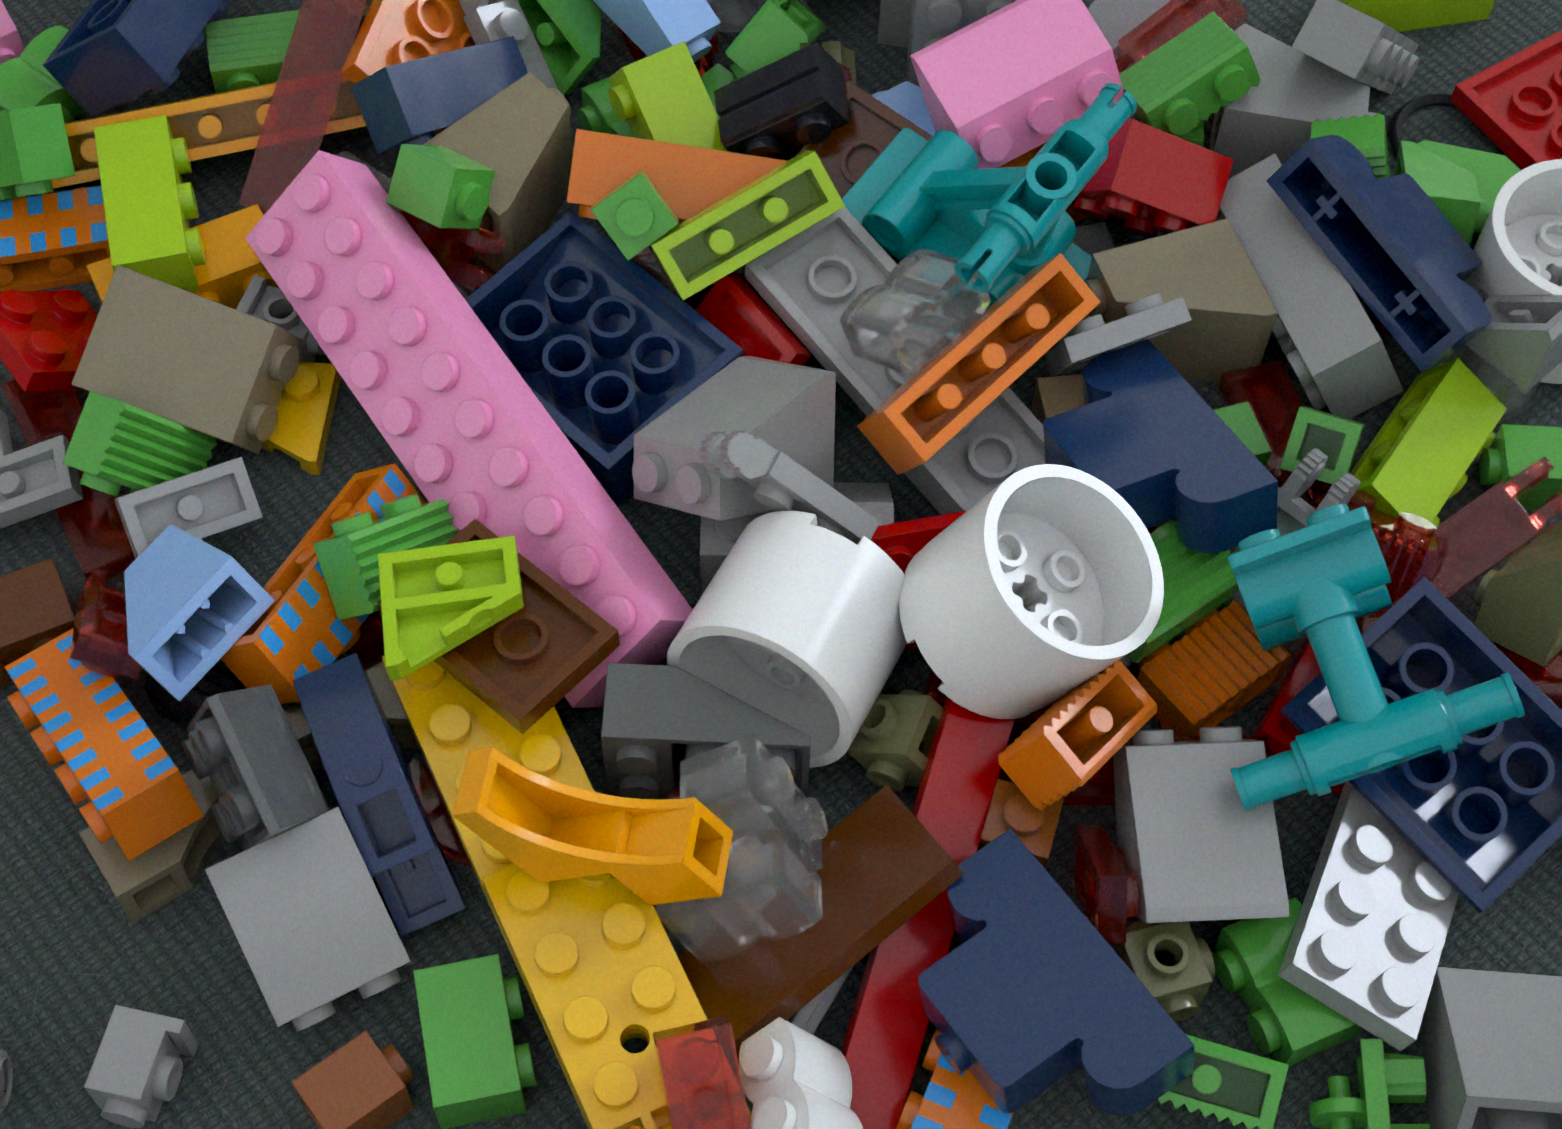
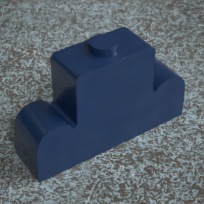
(1387, 246)
(1163, 451)
(1044, 993)

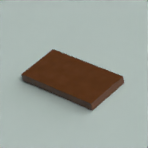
(873, 879)

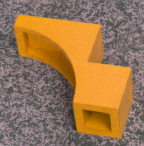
(564, 832)

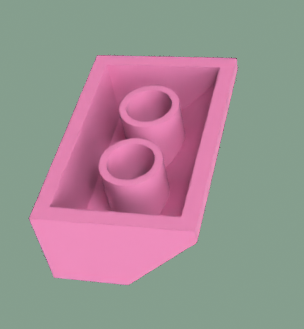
(1016, 76)

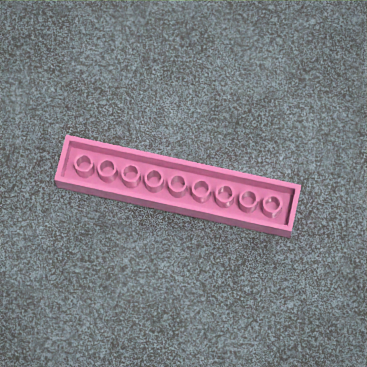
(458, 403)

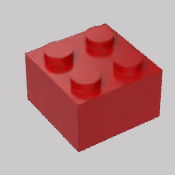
(1155, 182)

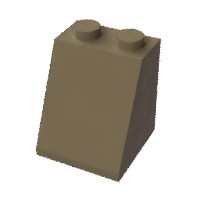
(529, 146)
(1220, 288)
(188, 360)

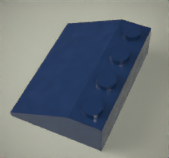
(598, 342)
(1494, 799)

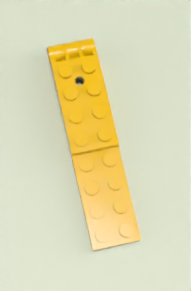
(581, 944)

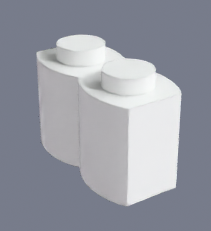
(796, 1080)

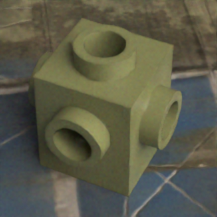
(897, 738)
(1187, 969)

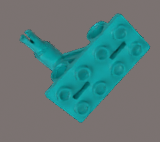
(988, 217)
(1316, 588)

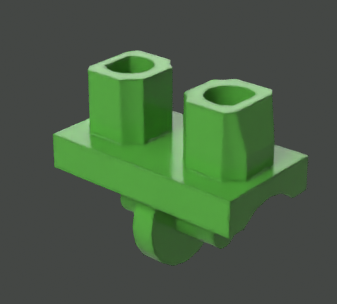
(1381, 1081)

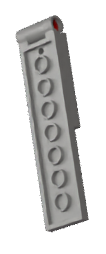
(809, 288)

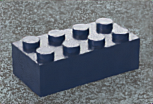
(128, 48)

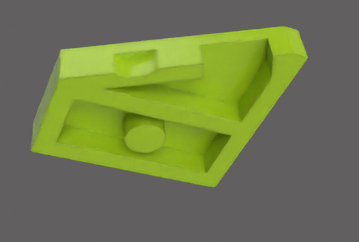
(444, 598)

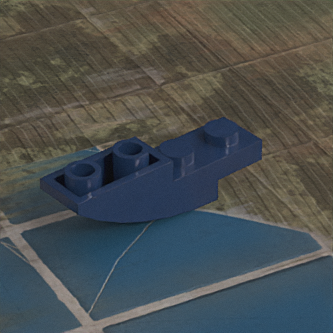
(378, 794)

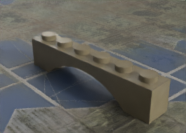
(178, 861)

